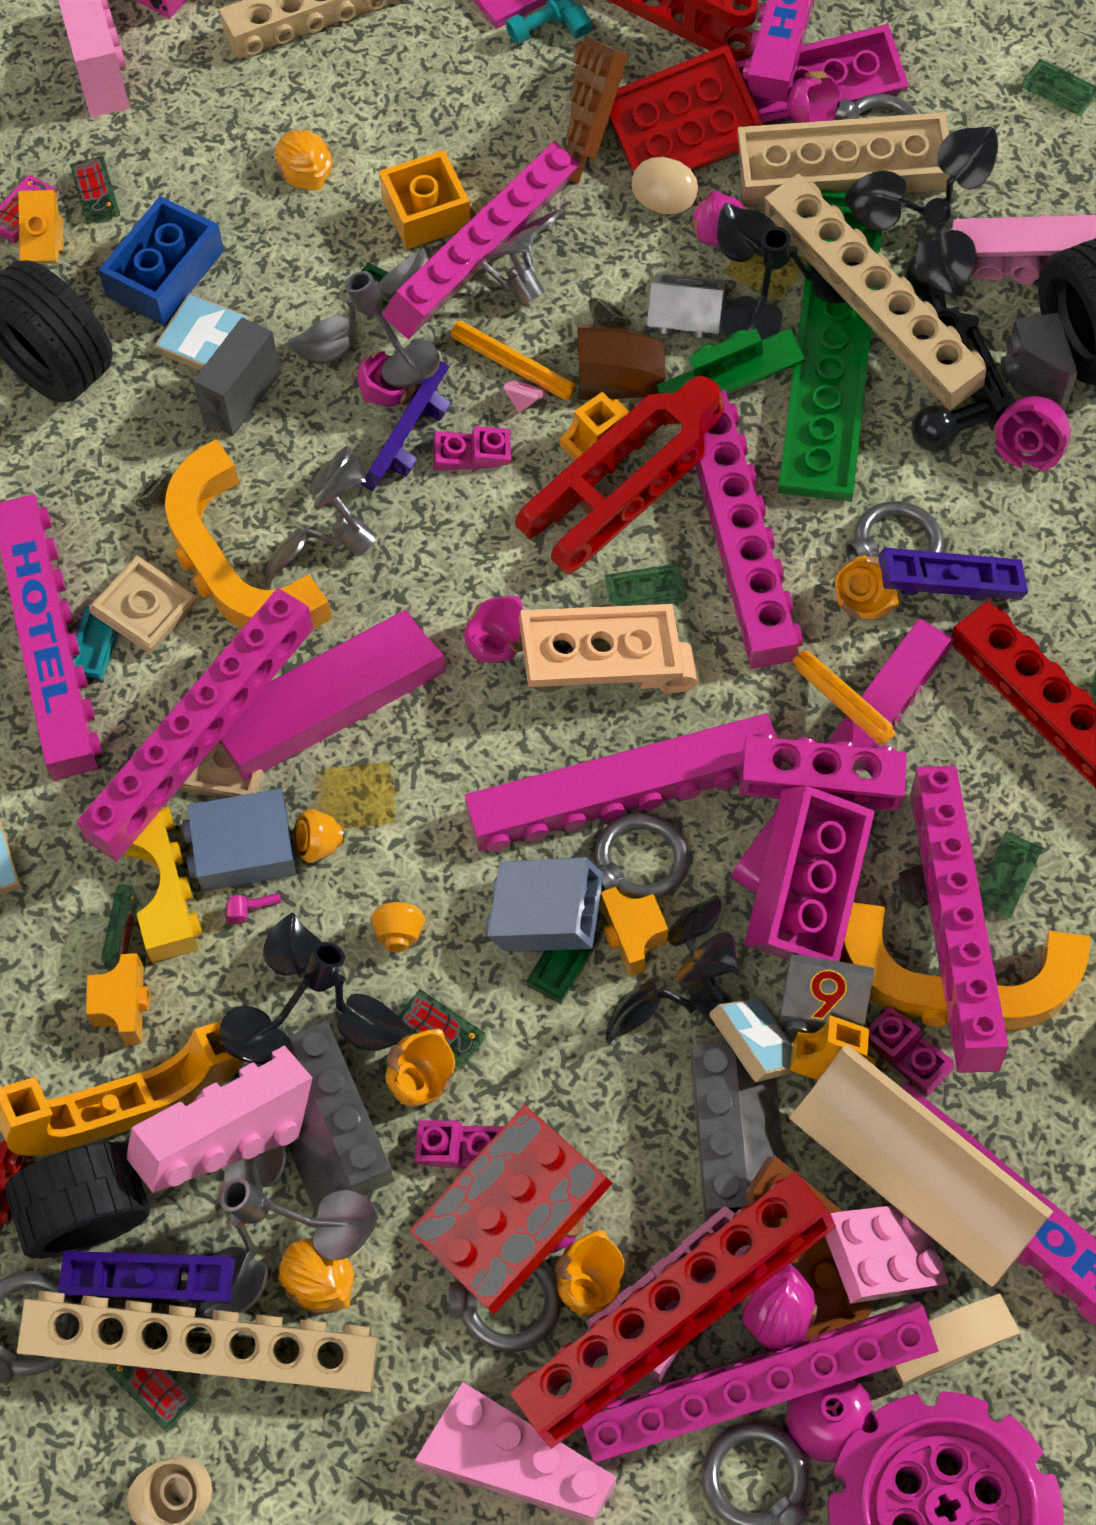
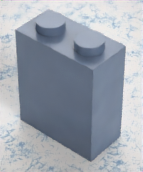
(239, 840)
(545, 905)

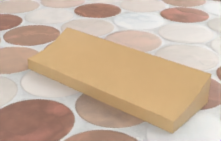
(842, 152)
(921, 1165)

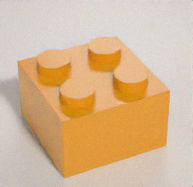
(424, 199)

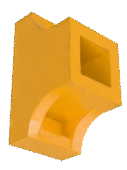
(40, 226)
(591, 423)
(632, 927)
(119, 998)
(815, 1051)

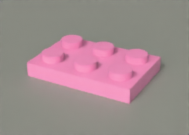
(883, 1254)

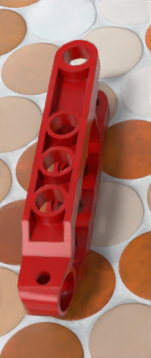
(705, 21)
(607, 517)

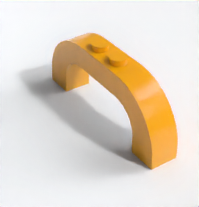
(190, 490)
(923, 997)
(58, 1124)

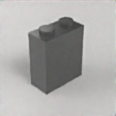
(237, 377)

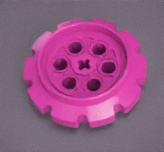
(913, 1438)

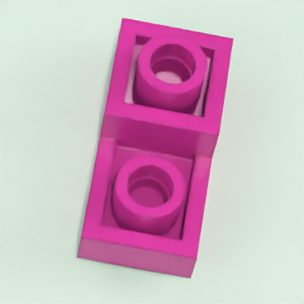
(481, 449)
(908, 1052)
(450, 1143)

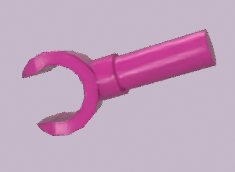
(238, 906)

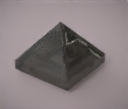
(607, 313)
(155, 492)
(913, 887)

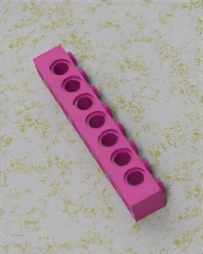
(763, 643)
(195, 725)
(958, 921)
(760, 1381)

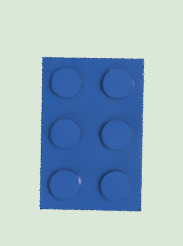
(161, 260)

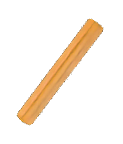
(513, 360)
(844, 697)

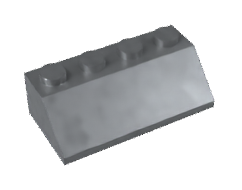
(734, 1125)
(336, 1136)

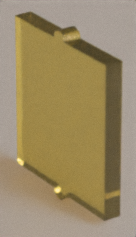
(752, 275)
(359, 795)

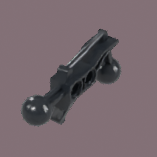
(934, 425)

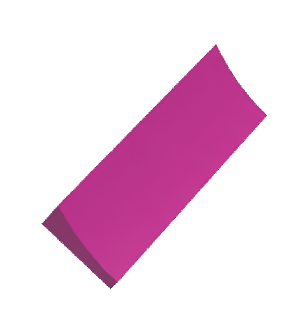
(857, 62)
(332, 693)

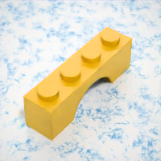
(166, 920)

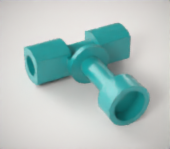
(560, 11)

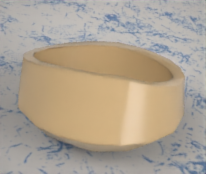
(664, 185)
(150, 1493)

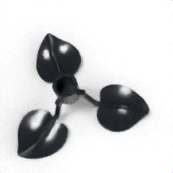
(741, 236)
(951, 257)
(293, 949)
(709, 960)

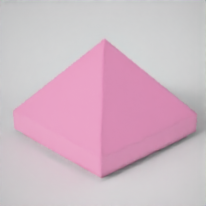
(523, 394)

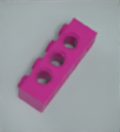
(763, 779)

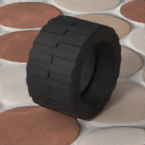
(76, 1199)

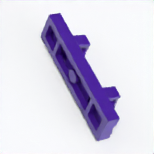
(392, 454)
(952, 574)
(146, 1276)

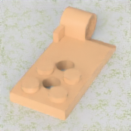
(640, 639)

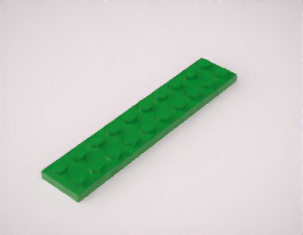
(827, 389)

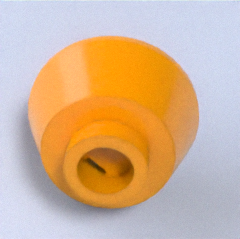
(316, 835)
(397, 925)

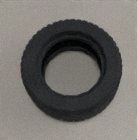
(1069, 289)
(49, 333)

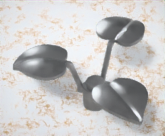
(522, 277)
(330, 337)
(335, 478)
(341, 1226)

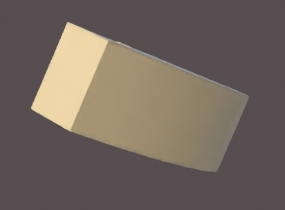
(962, 1336)

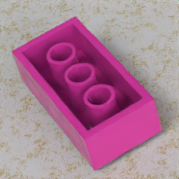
(809, 875)

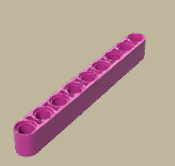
(889, 695)

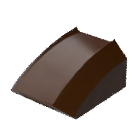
(618, 362)

